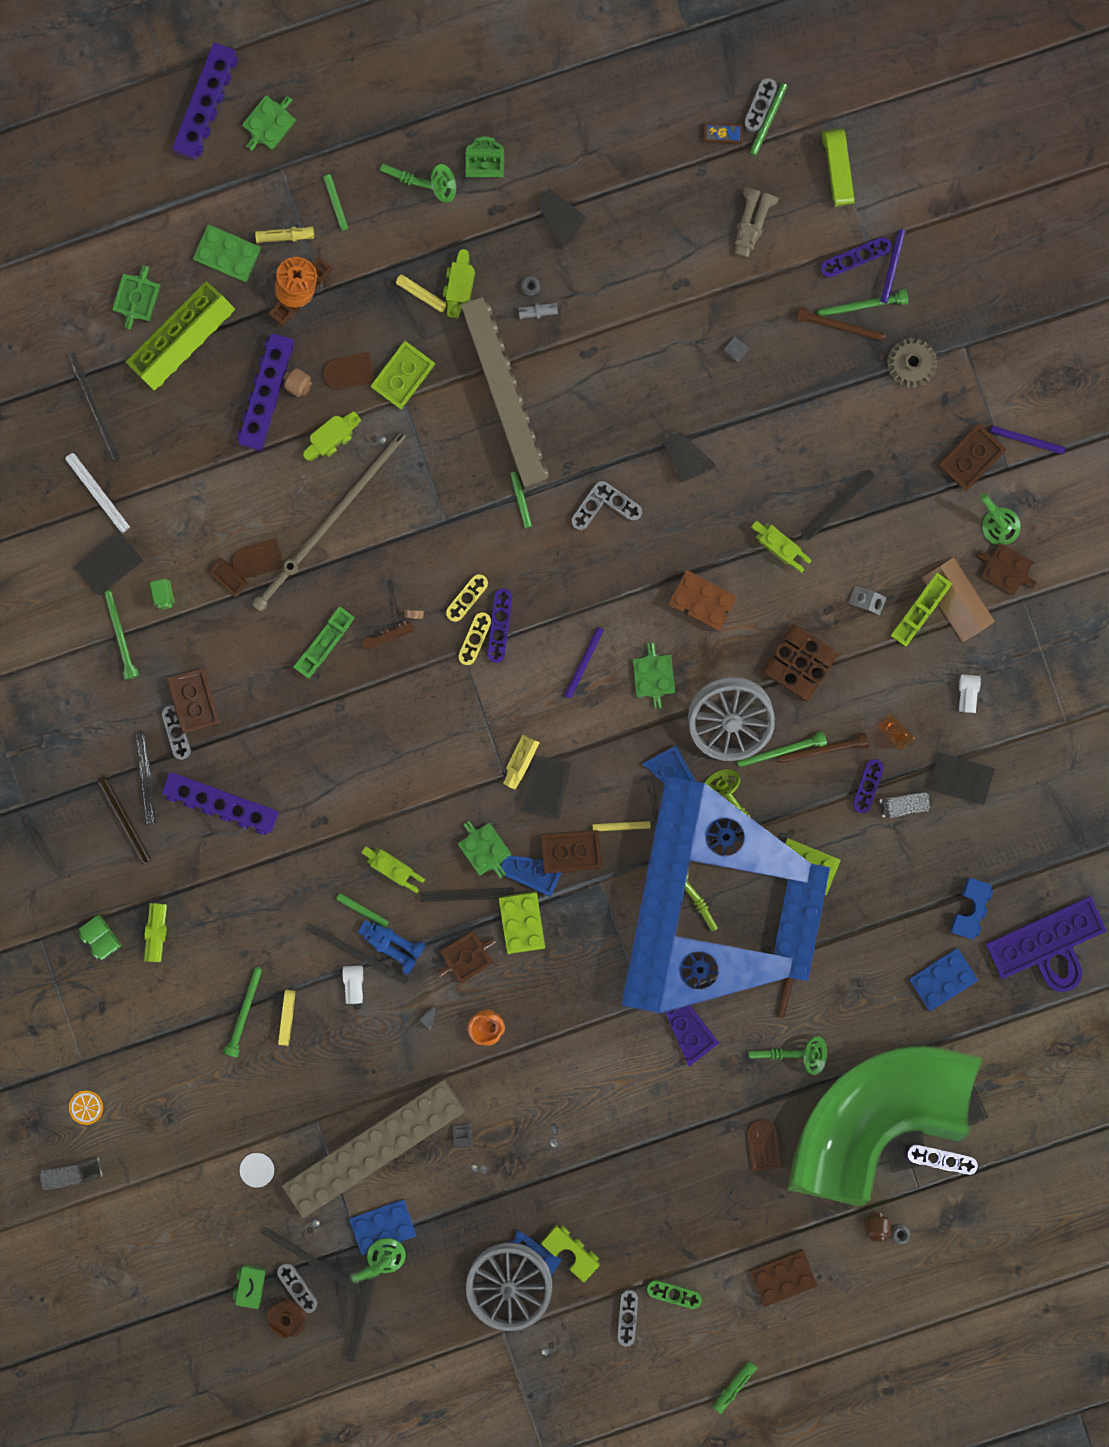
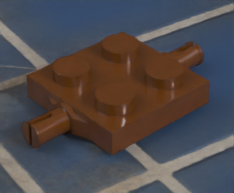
(1006, 568)
(466, 957)

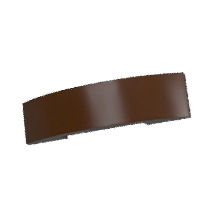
(284, 313)

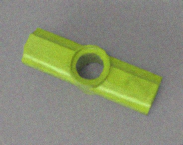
(155, 932)

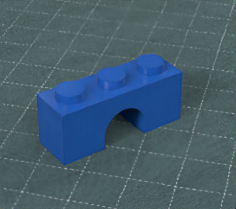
(979, 894)

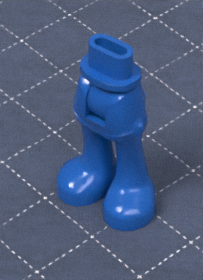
(381, 937)

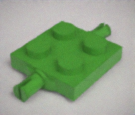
(269, 122)
(136, 297)
(654, 676)
(484, 849)

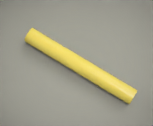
(622, 826)

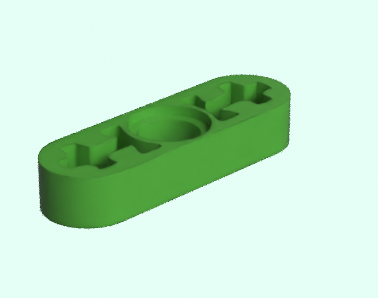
(662, 1284)

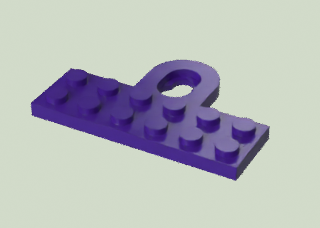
(1046, 938)

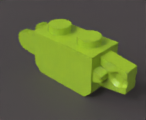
(460, 284)
(331, 435)
(779, 545)
(392, 867)

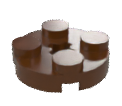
(293, 1311)

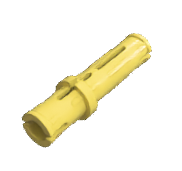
(285, 235)

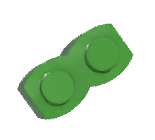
(162, 594)
(99, 937)

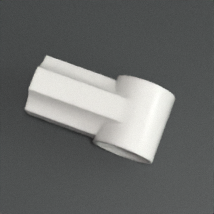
(969, 687)
(353, 984)

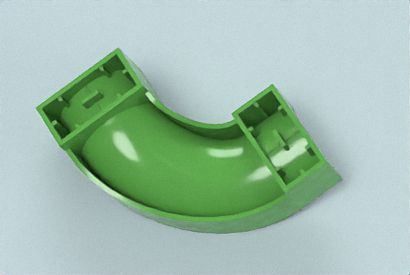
(871, 1106)

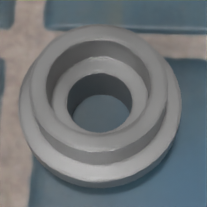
(526, 281)
(900, 1240)

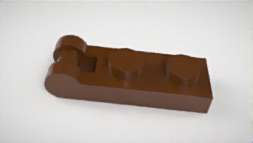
(388, 635)

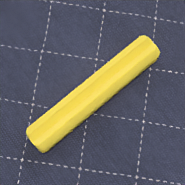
(421, 293)

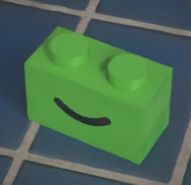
(250, 1287)

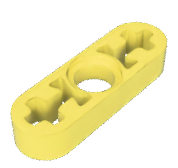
(459, 598)
(475, 623)
(287, 1015)

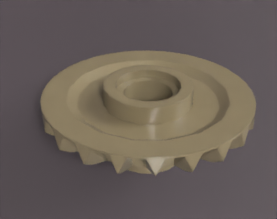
(904, 373)

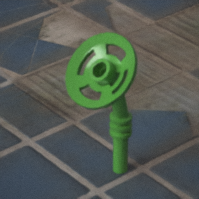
(438, 183)
(999, 523)
(808, 1054)
(385, 1259)

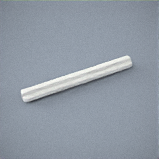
(97, 492)

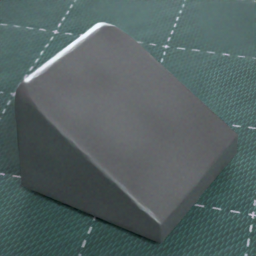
(736, 349)
(428, 1017)
(462, 1136)

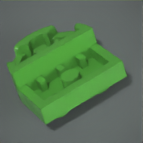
(484, 158)

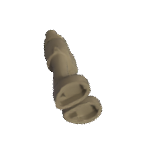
(747, 232)

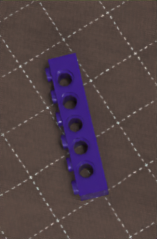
(217, 55)
(257, 440)
(176, 781)

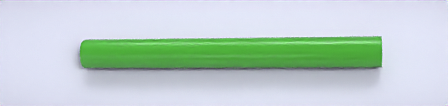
(768, 119)

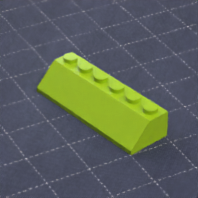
(180, 335)

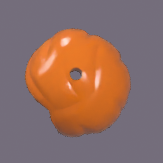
(482, 1028)

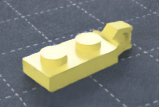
(520, 761)

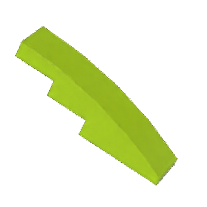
(921, 609)

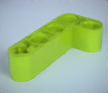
(839, 166)

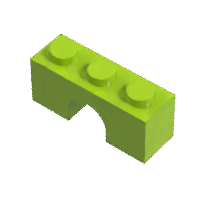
(559, 1239)

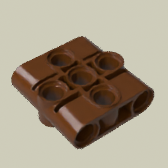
(822, 654)

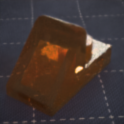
(895, 732)

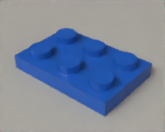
(943, 979)
(383, 1222)

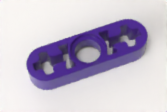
(878, 774)

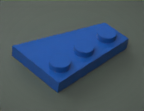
(669, 764)
(530, 873)

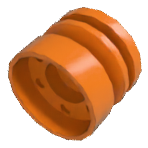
(295, 282)

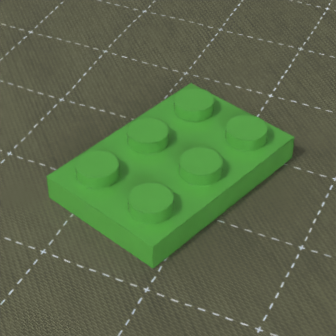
(227, 253)

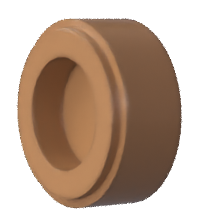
(414, 614)

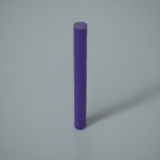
(892, 266)
(1027, 439)
(584, 662)

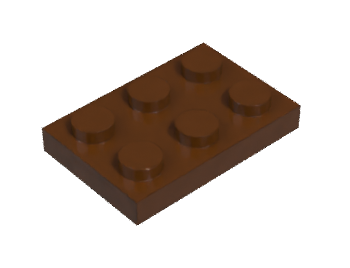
(972, 457)
(192, 701)
(571, 852)
(783, 1278)

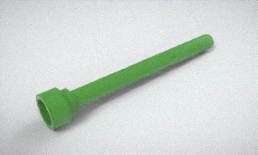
(900, 298)
(129, 670)
(817, 740)
(232, 1048)

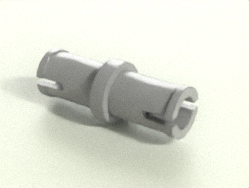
(538, 310)

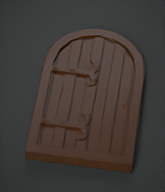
(349, 371)
(258, 559)
(764, 1146)

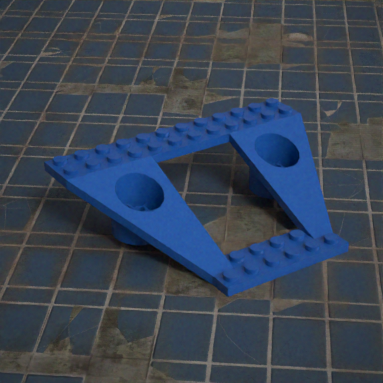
(681, 835)

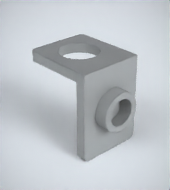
(866, 599)

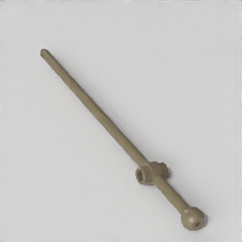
(260, 603)

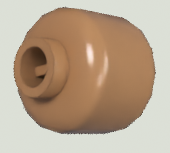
(297, 382)

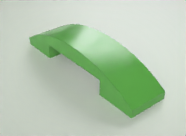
(324, 642)

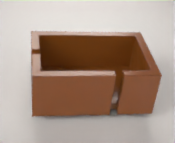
(703, 600)

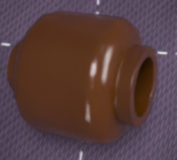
(878, 1227)

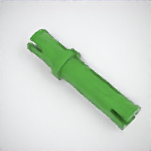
(733, 1388)

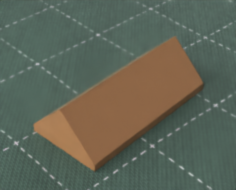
(961, 602)

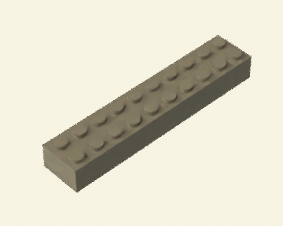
(503, 391)
(373, 1148)

